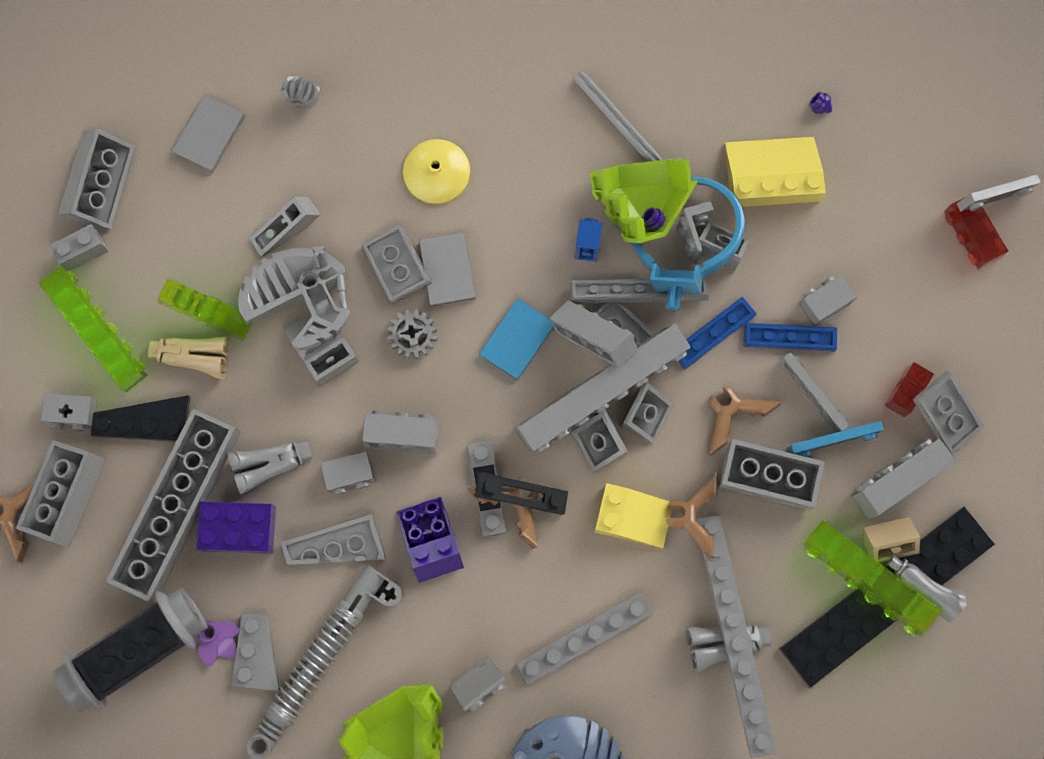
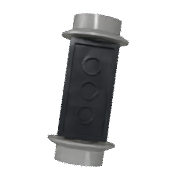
(129, 650)

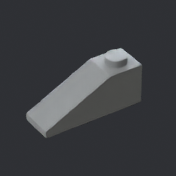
(285, 224)

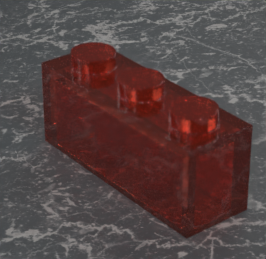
(976, 234)

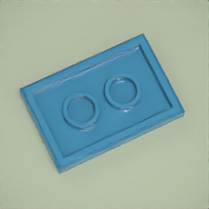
(517, 339)

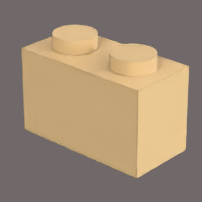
(890, 539)

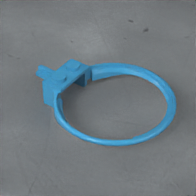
(680, 281)

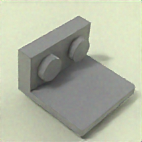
(690, 221)

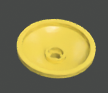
(439, 184)

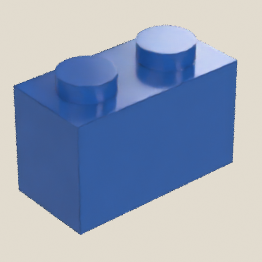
(588, 239)

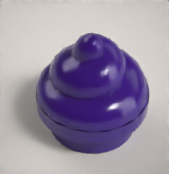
(821, 103)
(653, 218)

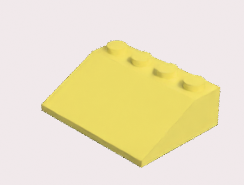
(775, 171)

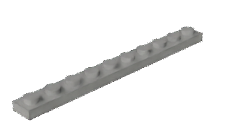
(737, 644)

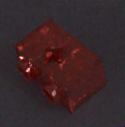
(910, 384)

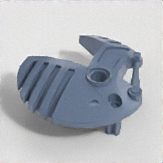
(566, 739)

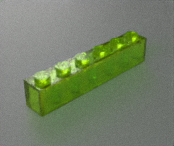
(93, 329)
(871, 578)

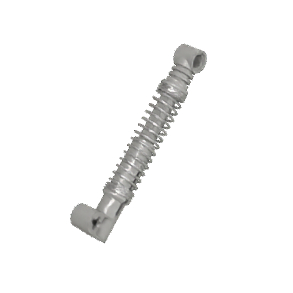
(320, 655)

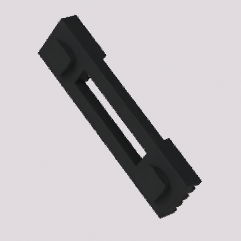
(490, 485)

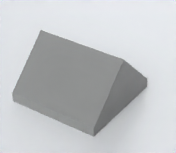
(716, 239)
(647, 414)
(600, 442)

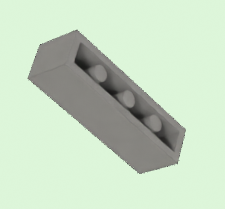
(594, 333)

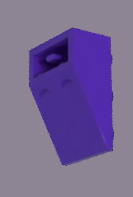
(429, 540)

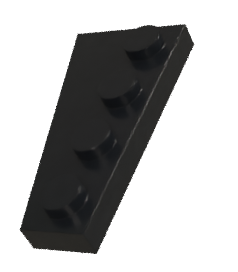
(146, 421)

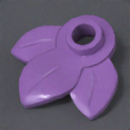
(220, 643)

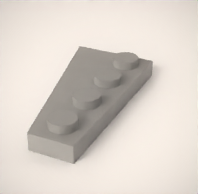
(339, 543)

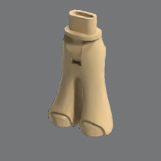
(179, 353)

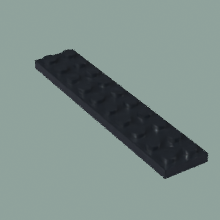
(857, 622)

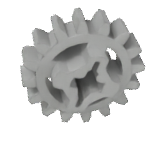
(404, 335)

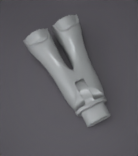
(280, 460)
(947, 600)
(707, 657)

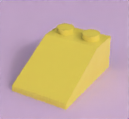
(633, 516)

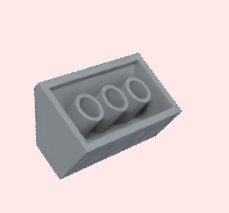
(96, 179)
(60, 493)

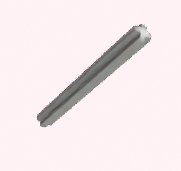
(616, 117)

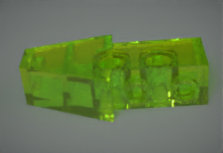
(204, 309)

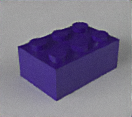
(236, 527)

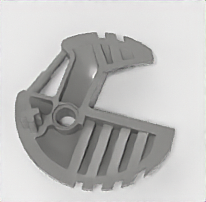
(284, 283)

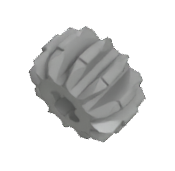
(300, 91)

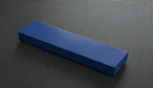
(717, 331)
(790, 337)

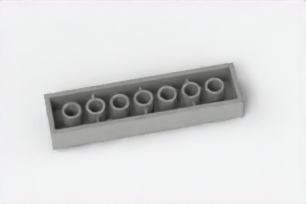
(602, 387)
(173, 506)

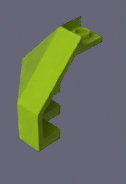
(635, 187)
(396, 727)

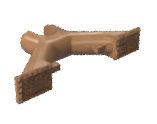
(725, 413)
(690, 510)
(524, 513)
(8, 523)

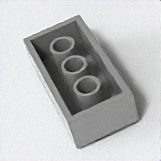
(771, 474)
(908, 475)

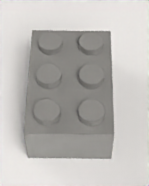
(401, 432)

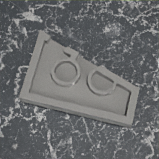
(254, 655)

